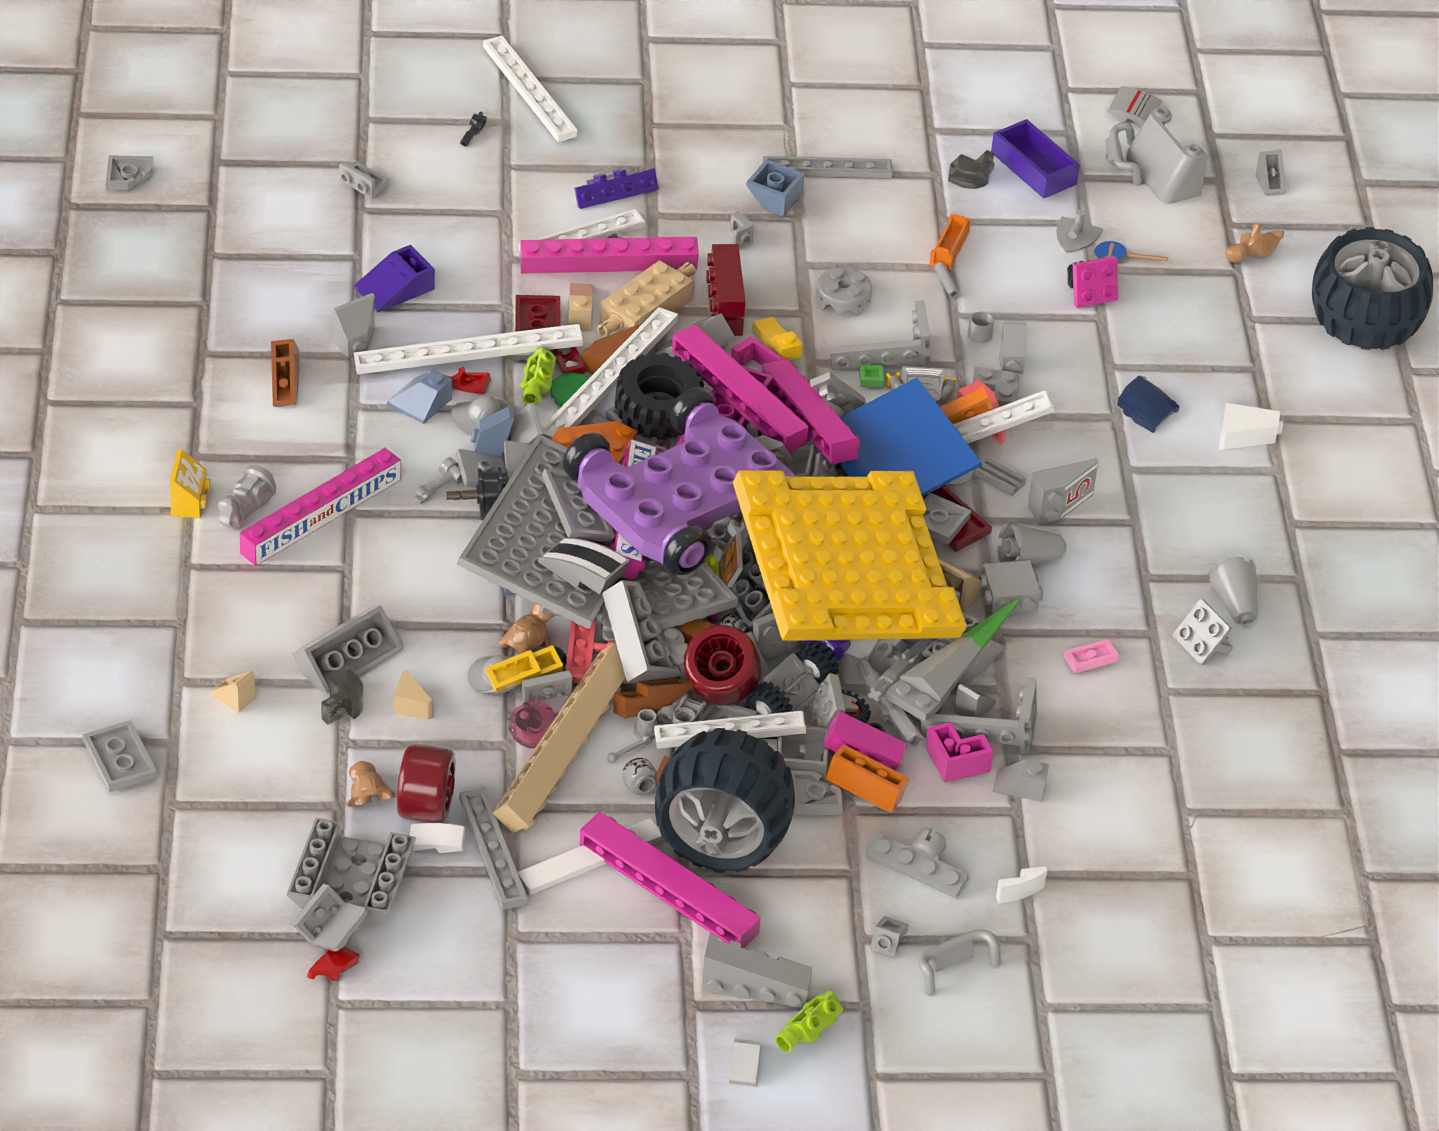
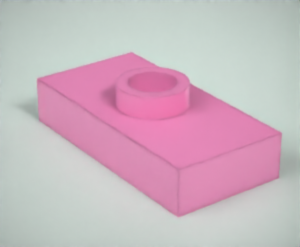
(1091, 656)

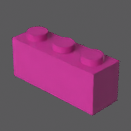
(864, 739)

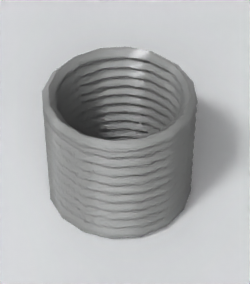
(981, 327)

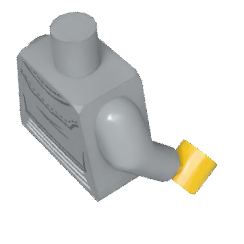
(931, 378)

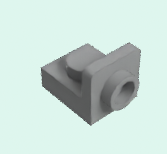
(887, 936)

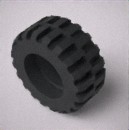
(647, 375)

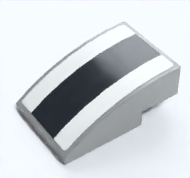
(585, 563)

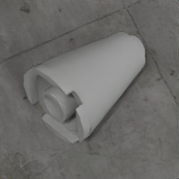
(1031, 544)
(1237, 588)

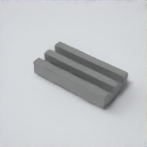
(1002, 473)

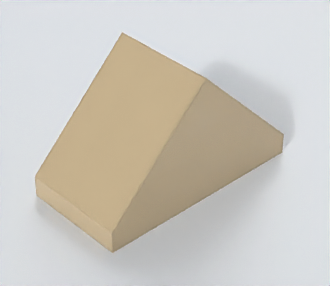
(236, 690)
(412, 699)

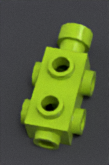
(538, 375)
(809, 1022)

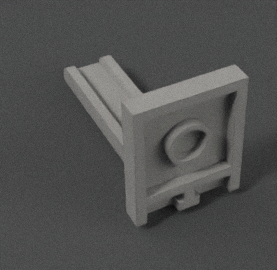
(889, 352)
(997, 730)

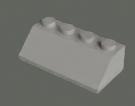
(352, 646)

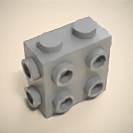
(1011, 581)

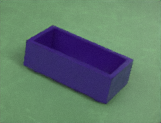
(1035, 158)

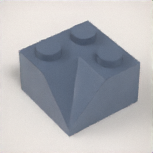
(776, 186)

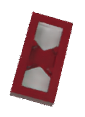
(569, 360)

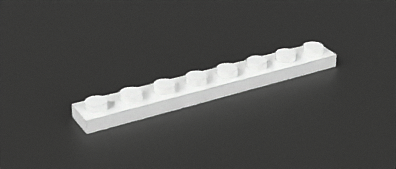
(530, 88)

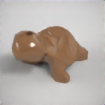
(1254, 244)
(528, 632)
(367, 784)

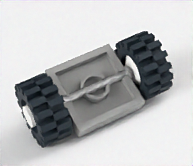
(793, 680)

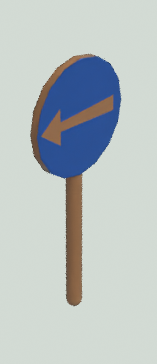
(1115, 249)

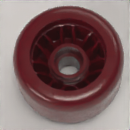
(717, 648)
(426, 783)

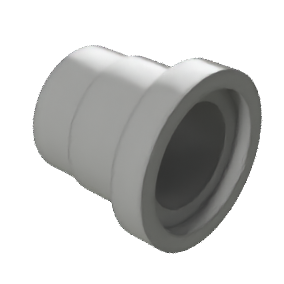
(645, 723)

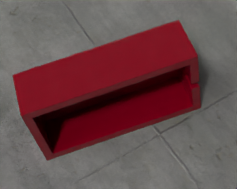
(726, 285)

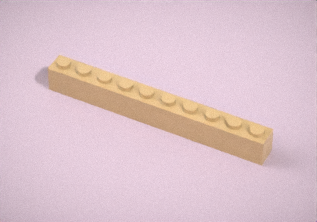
(561, 741)

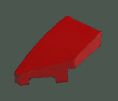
(471, 381)
(334, 962)

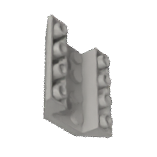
(330, 860)

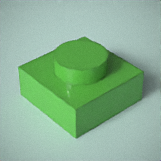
(871, 376)

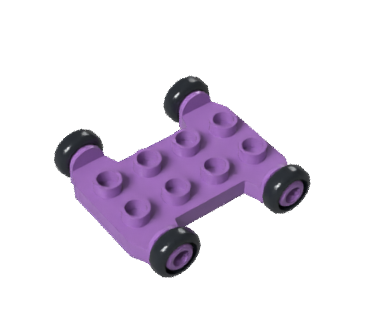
(676, 493)

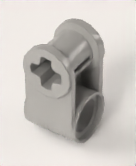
(689, 710)

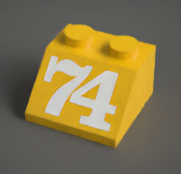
(188, 486)

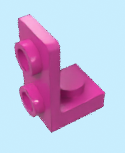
(753, 349)

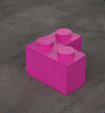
(955, 756)

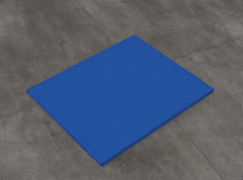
(908, 434)

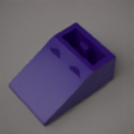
(398, 278)

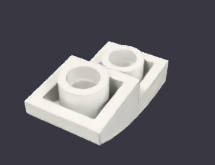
(438, 835)
(1029, 882)

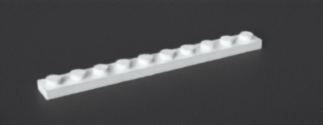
(467, 349)
(606, 377)

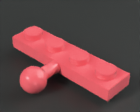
(580, 650)

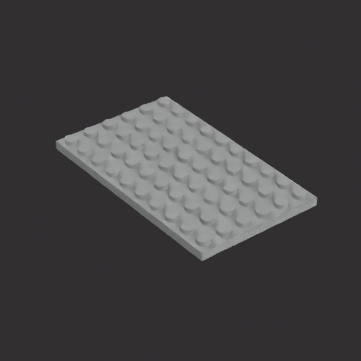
(520, 531)

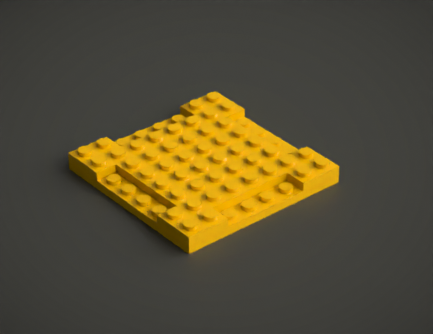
(847, 556)

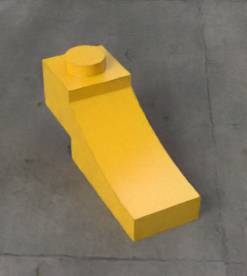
(778, 339)
(523, 667)

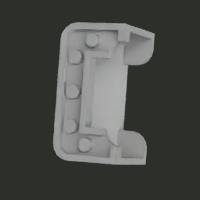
(1165, 166)

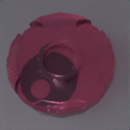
(530, 722)

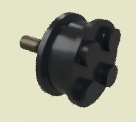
(487, 491)

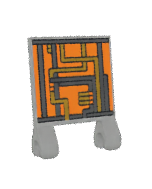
(730, 559)

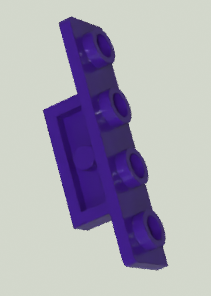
(616, 186)

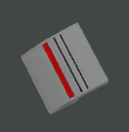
(1133, 104)

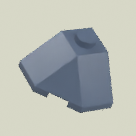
(492, 432)

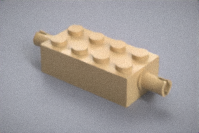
(641, 296)

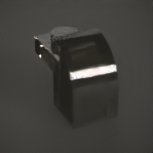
(970, 172)
(344, 698)

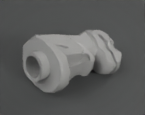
(250, 494)

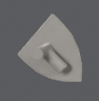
(1075, 234)

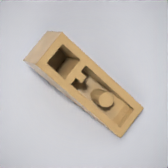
(580, 305)

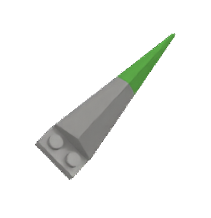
(929, 683)

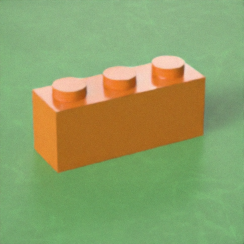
(867, 778)

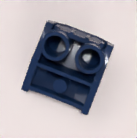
(1146, 403)

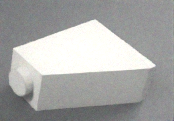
(1248, 426)

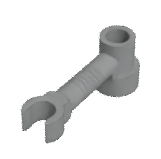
(450, 472)

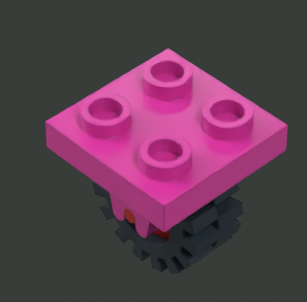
(1094, 281)

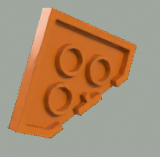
(614, 432)

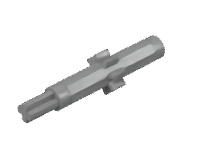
(902, 663)
(890, 712)

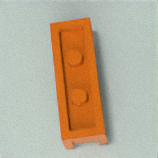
(951, 241)
(967, 406)

